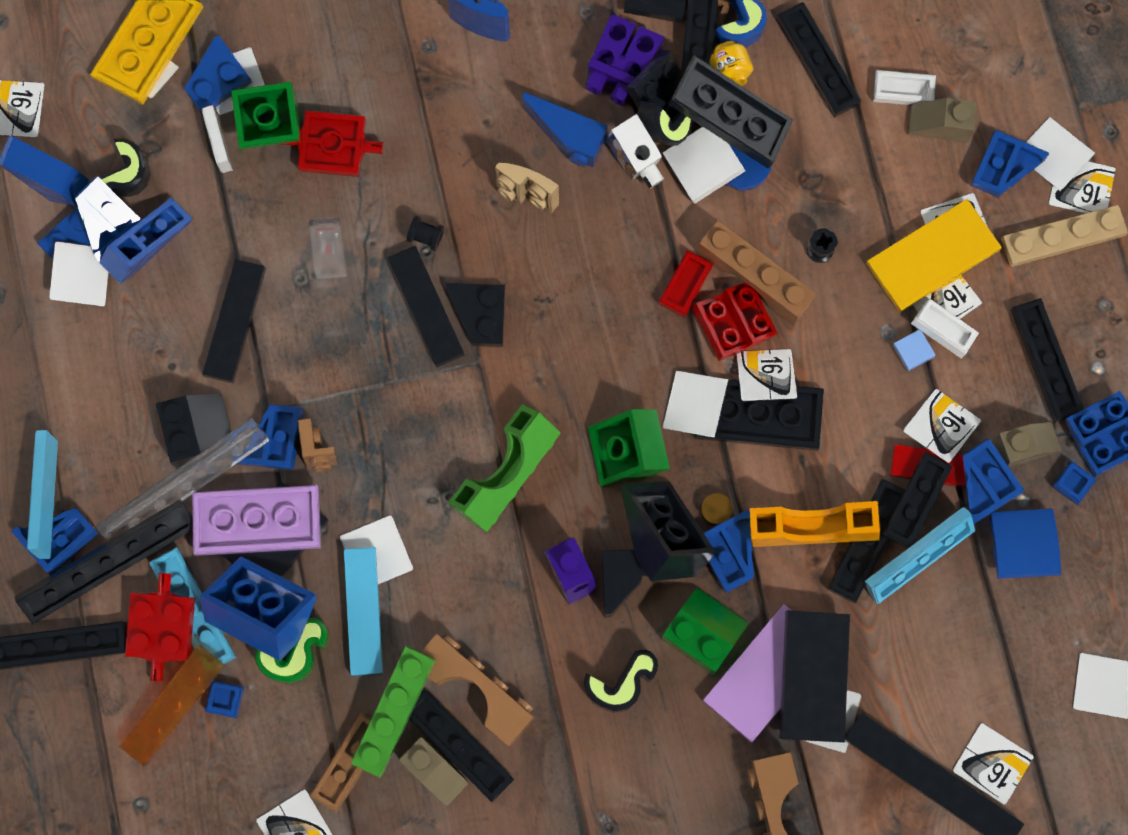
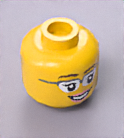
(732, 61)

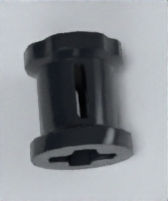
(425, 233)
(817, 253)

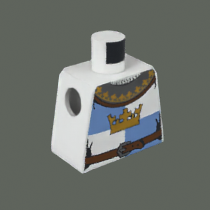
(632, 140)

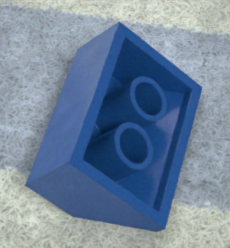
(258, 607)

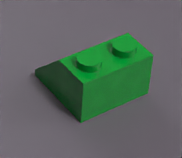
(266, 115)
(628, 447)
(704, 631)

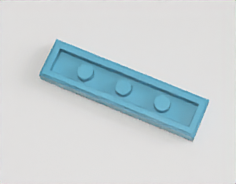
(42, 495)
(920, 555)
(185, 585)
(363, 611)

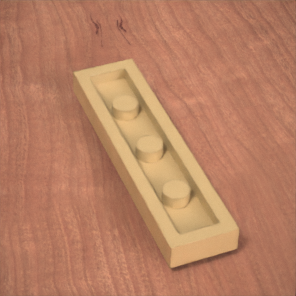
(1064, 236)

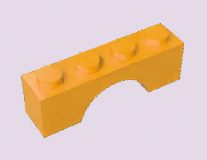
(796, 527)

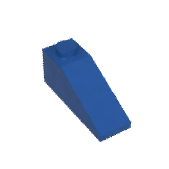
(572, 133)
(42, 172)
(144, 240)

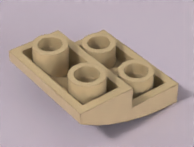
(519, 182)

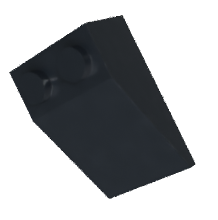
(664, 532)

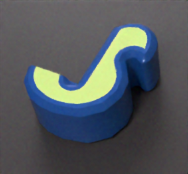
(749, 28)

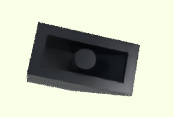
(620, 578)

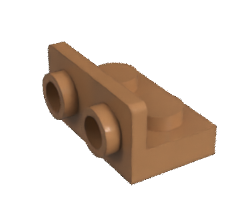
(313, 453)

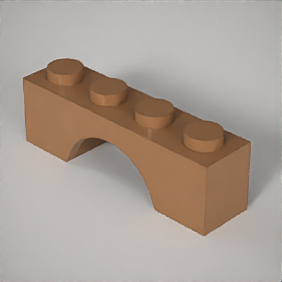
(736, 256)
(505, 716)
(774, 780)

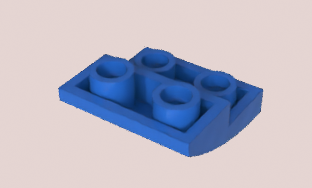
(484, 19)
(1102, 433)
(1025, 543)

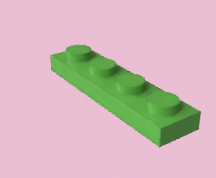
(393, 711)

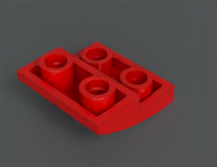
(734, 320)

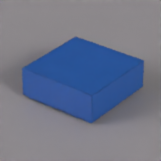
(1074, 482)
(224, 699)

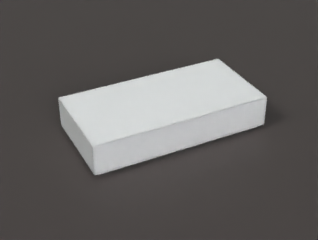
(903, 87)
(216, 138)
(945, 328)

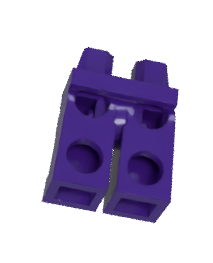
(615, 67)

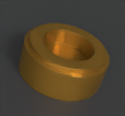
(716, 509)

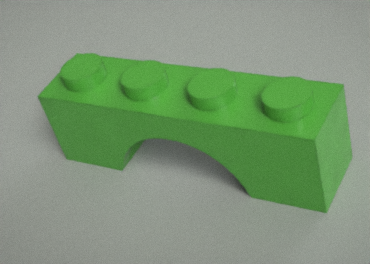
(528, 441)

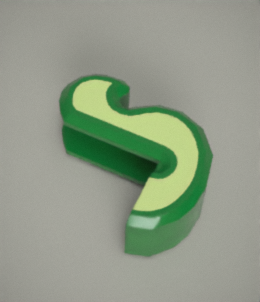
(301, 657)

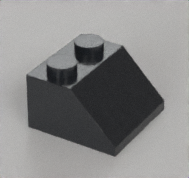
(192, 425)

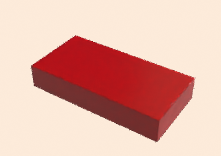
(685, 283)

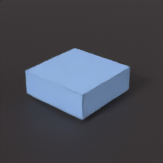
(913, 350)

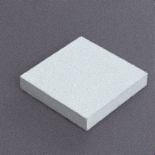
(703, 163)

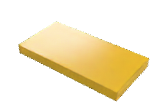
(145, 46)
(933, 255)

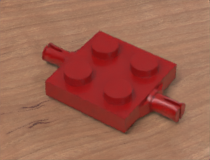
(333, 144)
(160, 627)

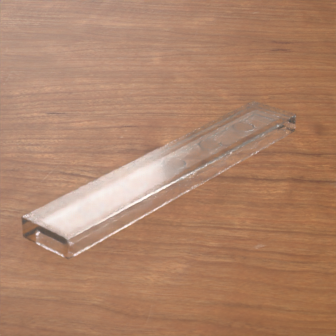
(186, 478)

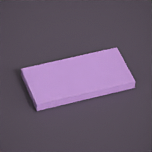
(256, 520)
(753, 685)

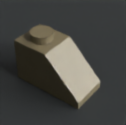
(943, 119)
(1027, 443)
(433, 771)

